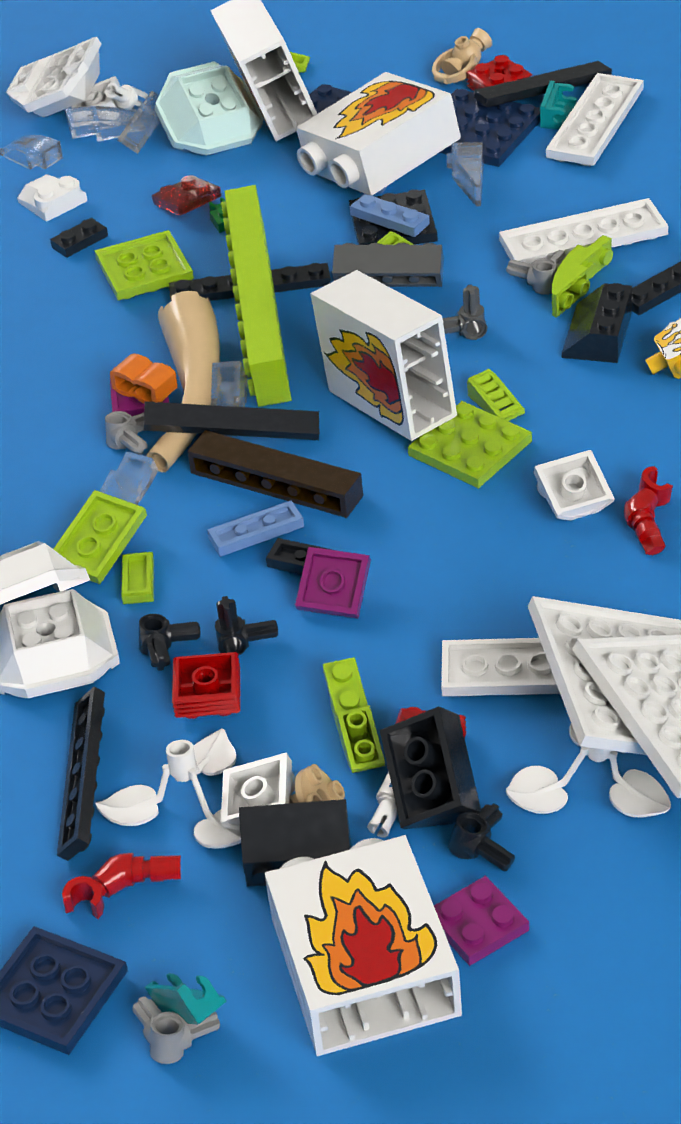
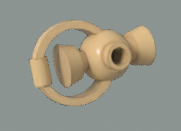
(461, 58)

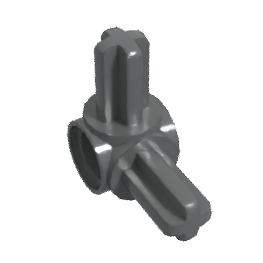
(470, 318)

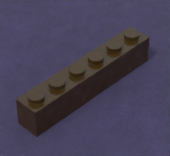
(276, 473)

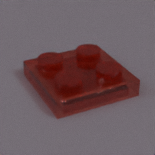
(186, 195)

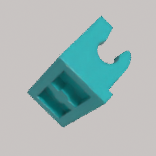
(556, 106)
(190, 1004)

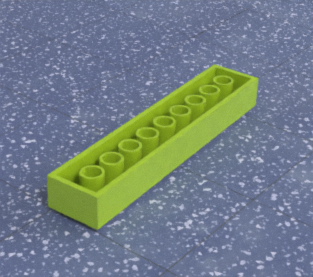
(255, 297)

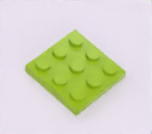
(143, 265)
(471, 445)

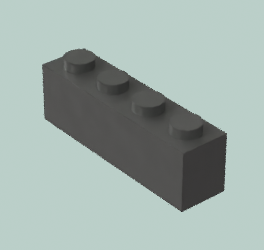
(392, 264)

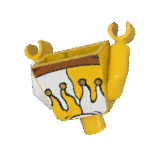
(670, 350)

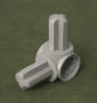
(539, 273)
(123, 431)
(169, 1031)

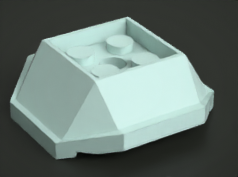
(207, 109)

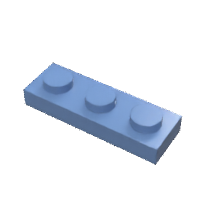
(389, 215)
(255, 528)

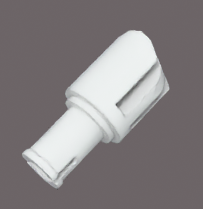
(125, 96)
(386, 811)

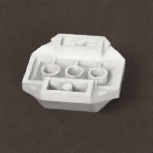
(57, 79)
(35, 568)
(54, 644)

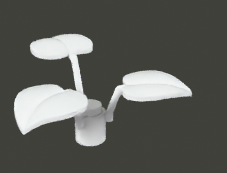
(185, 761)
(633, 795)

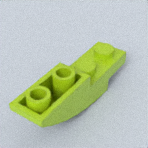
(575, 270)
(353, 715)

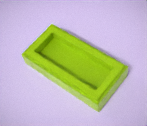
(137, 578)

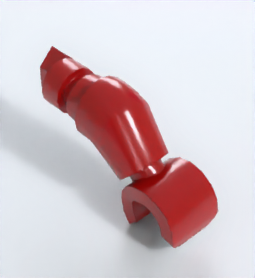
(640, 510)
(117, 874)

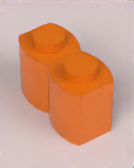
(143, 379)

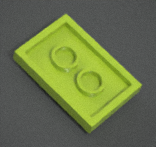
(100, 533)

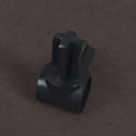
(233, 632)
(158, 634)
(473, 834)

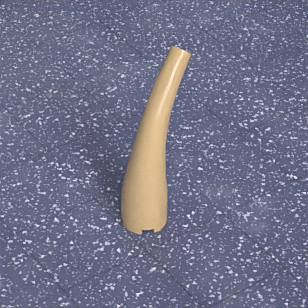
(194, 345)

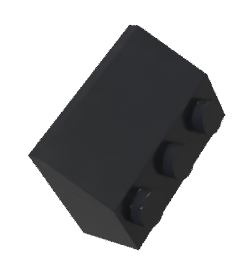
(600, 324)
(430, 769)
(290, 831)

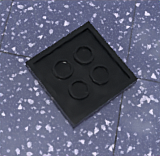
(369, 232)

